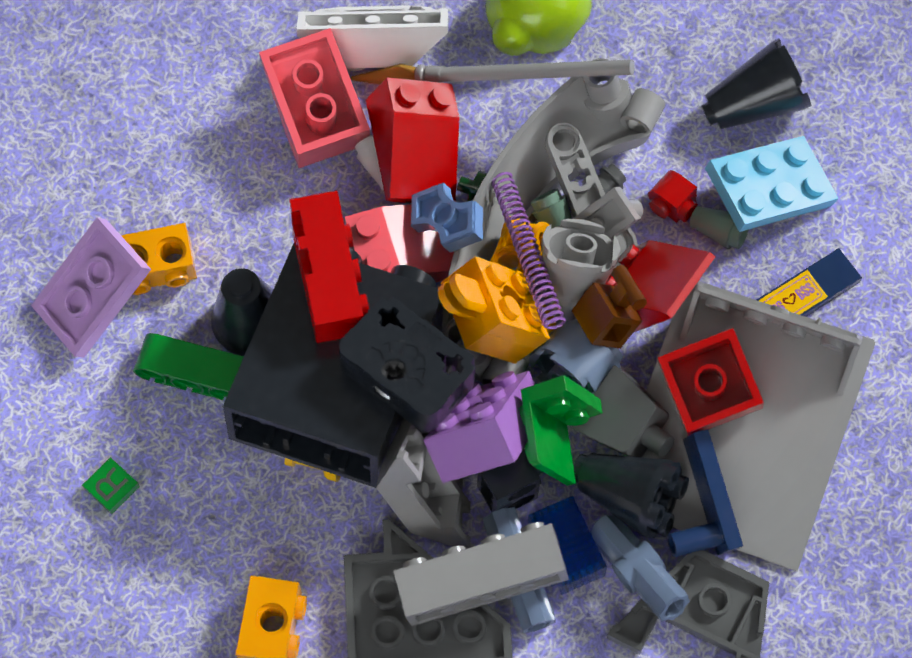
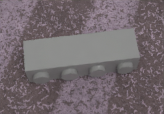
(480, 573)

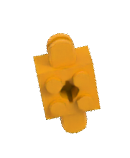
(494, 310)

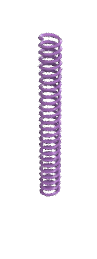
(527, 273)

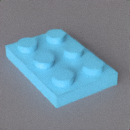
(771, 183)

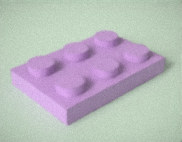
(90, 287)

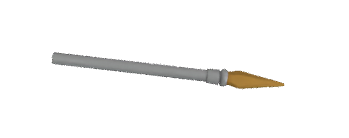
(499, 72)

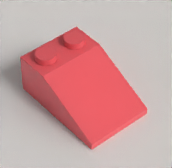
(314, 97)
(386, 239)

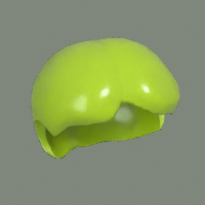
(535, 24)

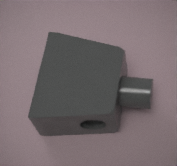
(629, 419)

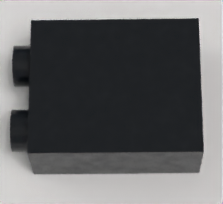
(293, 390)

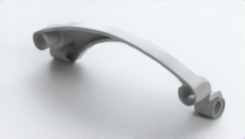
(609, 123)

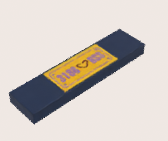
(815, 285)

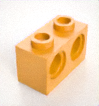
(155, 247)

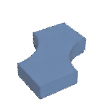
(454, 221)

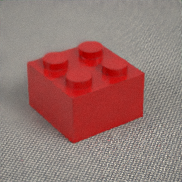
(710, 382)

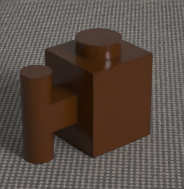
(610, 311)

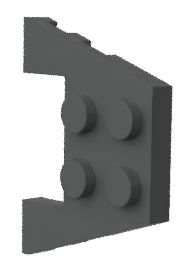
(723, 608)

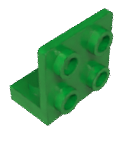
(546, 413)

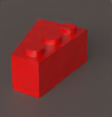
(327, 265)

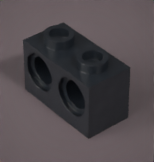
(510, 484)

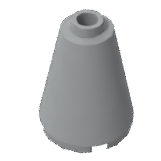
(575, 258)

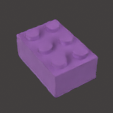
(482, 429)

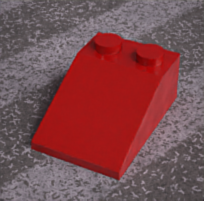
(414, 136)
(664, 276)

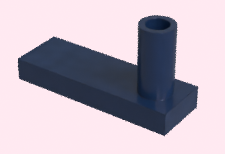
(721, 524)

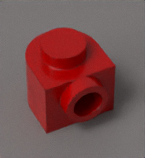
(673, 197)

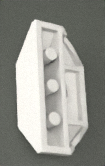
(378, 33)

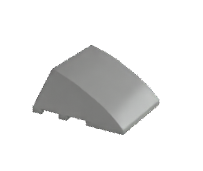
(417, 493)

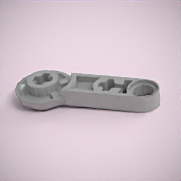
(580, 196)

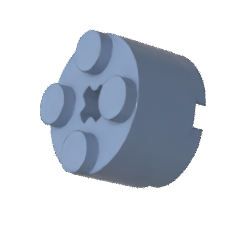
(573, 355)

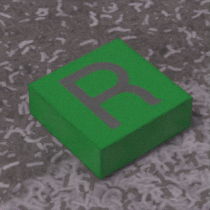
(111, 485)

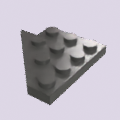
(378, 620)

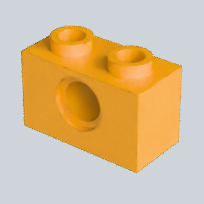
(266, 599)

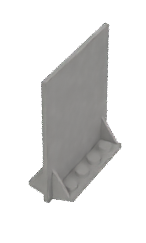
(781, 454)

